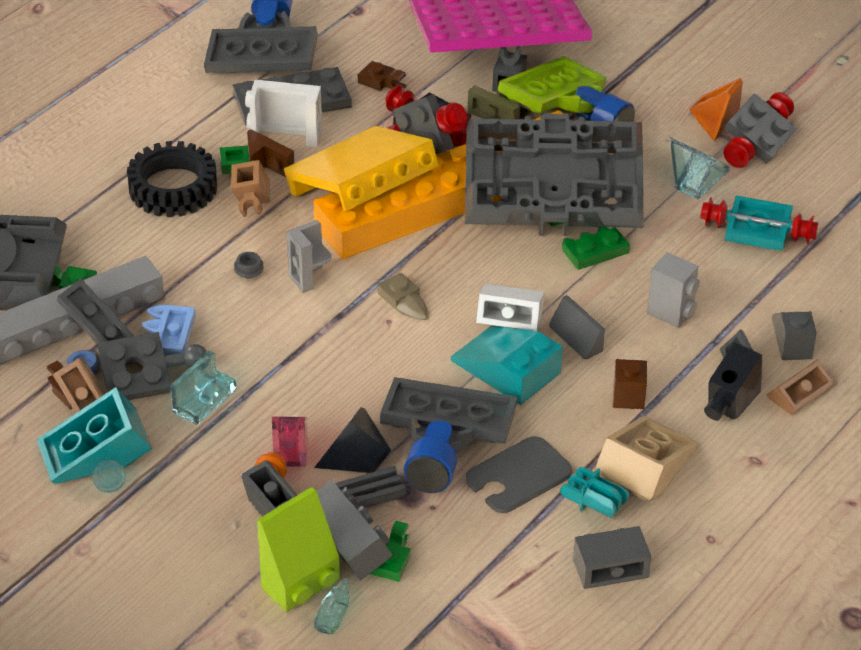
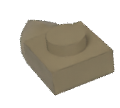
(403, 296)

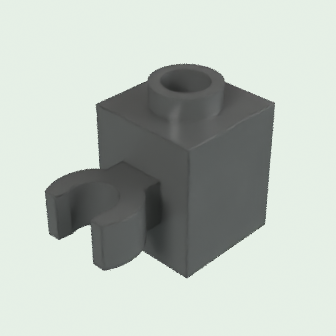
(508, 65)

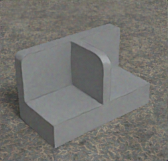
(306, 254)

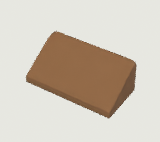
(78, 384)
(802, 388)

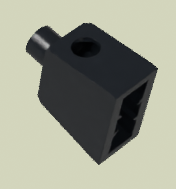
(734, 383)

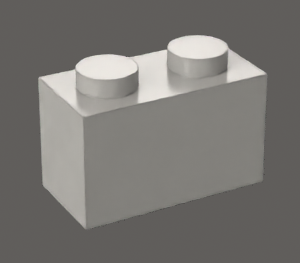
(673, 290)

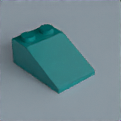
(512, 360)
(95, 434)

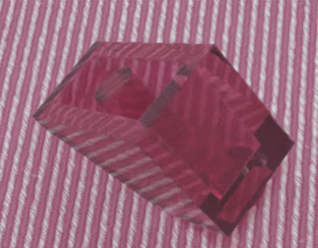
(291, 439)

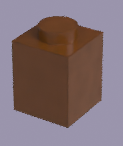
(630, 384)

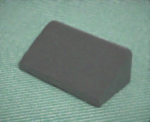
(578, 328)

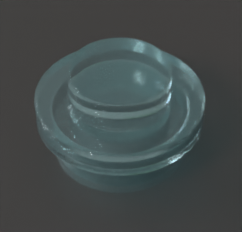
(109, 476)

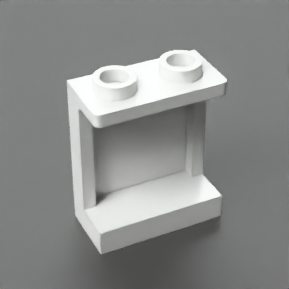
(285, 109)

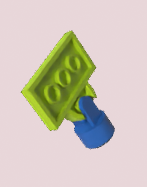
(569, 87)

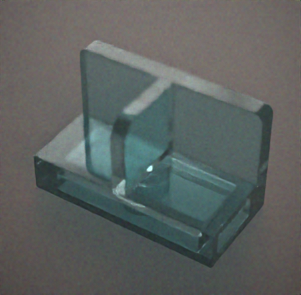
(200, 389)

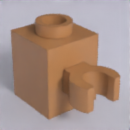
(250, 186)

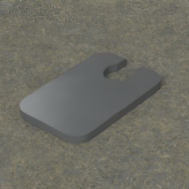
(524, 470)

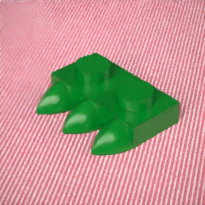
(595, 248)

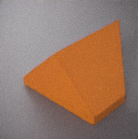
(718, 107)

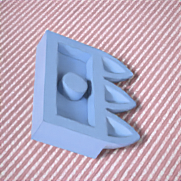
(173, 325)

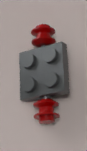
(430, 121)
(759, 129)

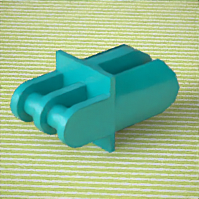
(594, 492)

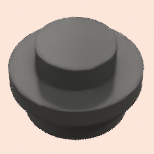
(248, 265)

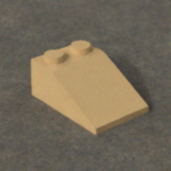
(644, 457)

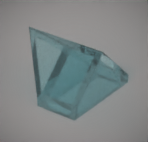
(695, 170)

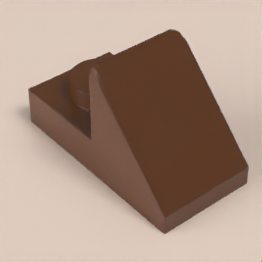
(269, 152)

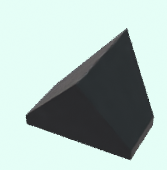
(357, 447)

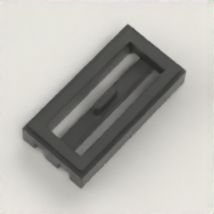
(372, 482)

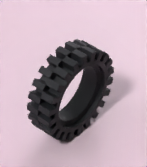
(172, 158)

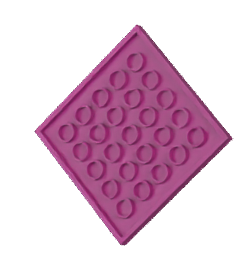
(498, 23)

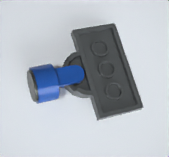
(262, 42)
(441, 423)

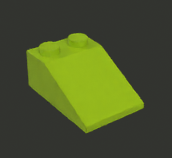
(297, 551)

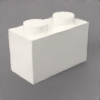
(510, 307)

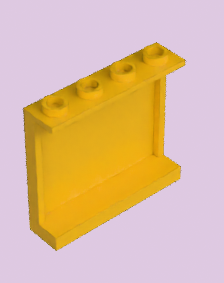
(363, 165)

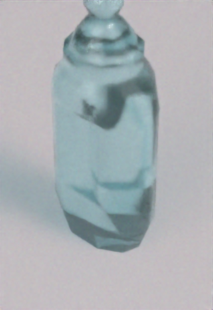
(332, 609)

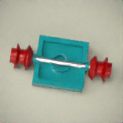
(759, 222)

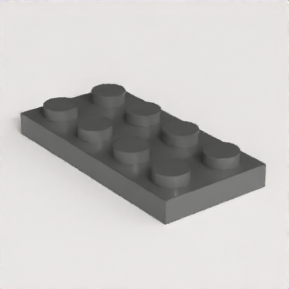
(333, 89)

